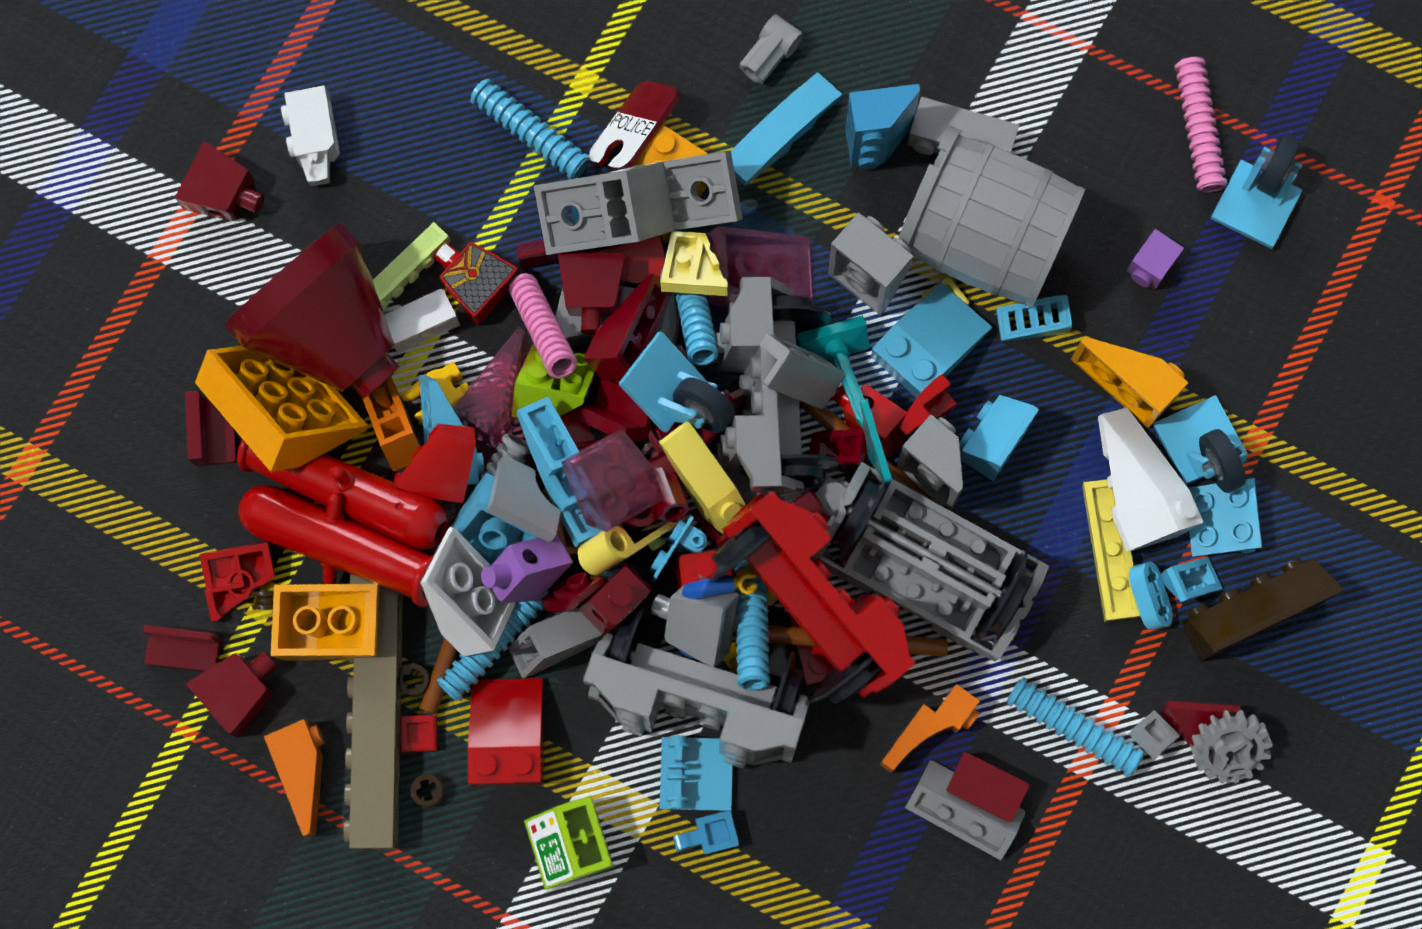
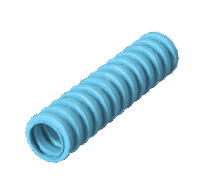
(529, 129)
(697, 328)
(752, 635)
(470, 667)
(1075, 727)

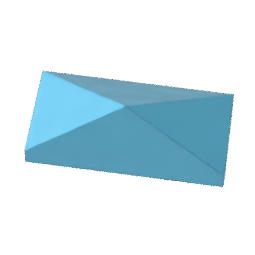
(1191, 579)

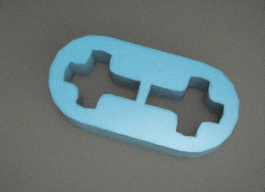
(1150, 596)

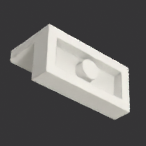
(421, 320)

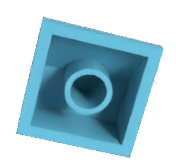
(997, 435)

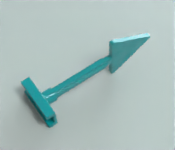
(836, 343)

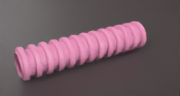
(1200, 124)
(542, 326)

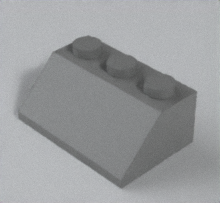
(934, 461)

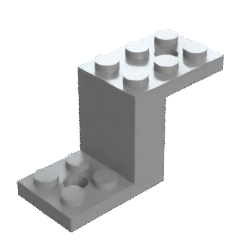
(638, 202)

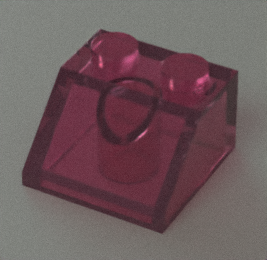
(612, 481)

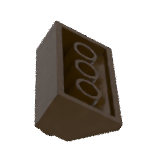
(1258, 608)

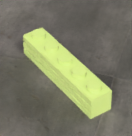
(409, 263)

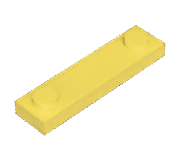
(1109, 554)

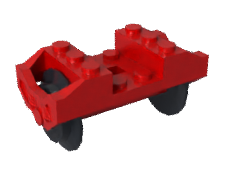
(856, 636)

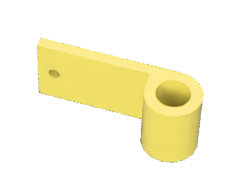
(614, 546)

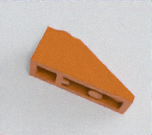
(392, 424)
(299, 765)

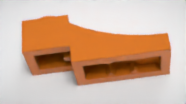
(953, 713)

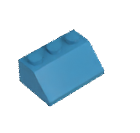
(879, 123)

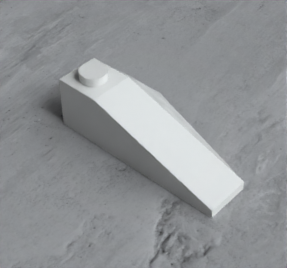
(1147, 490)

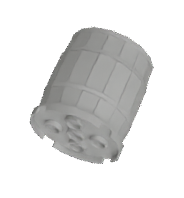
(990, 218)

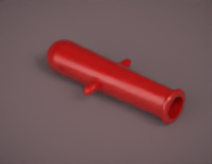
(365, 497)
(333, 540)

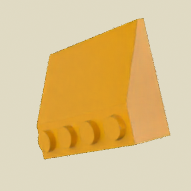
(275, 408)

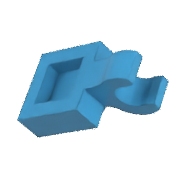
(712, 833)

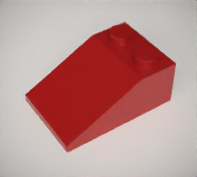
(506, 733)

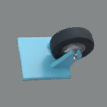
(1259, 201)
(673, 389)
(1204, 445)

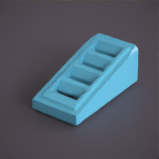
(1049, 329)

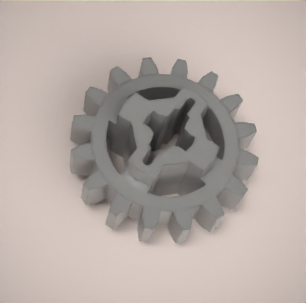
(1231, 746)

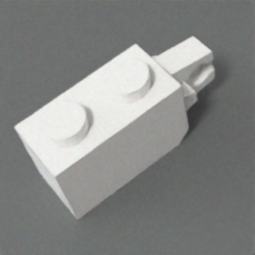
(312, 132)

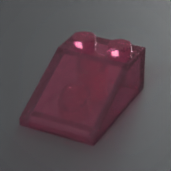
(760, 255)
(490, 398)

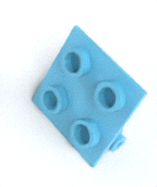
(1228, 520)
(683, 537)
(694, 775)

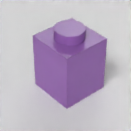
(1154, 260)

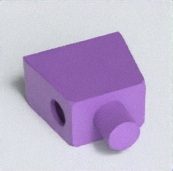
(526, 570)

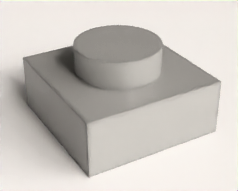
(1154, 734)

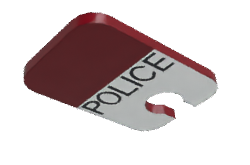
(635, 124)

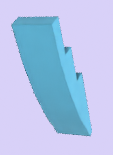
(782, 127)
(549, 446)

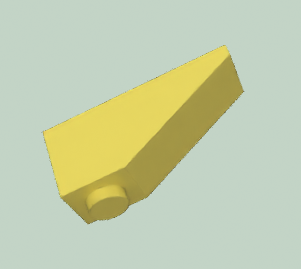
(702, 476)

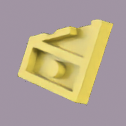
(692, 266)

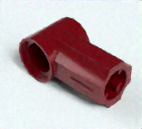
(674, 505)

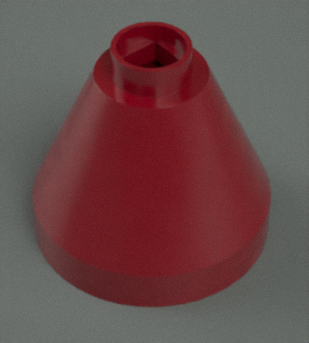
(321, 317)

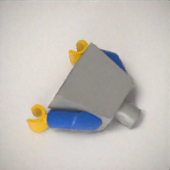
(704, 616)

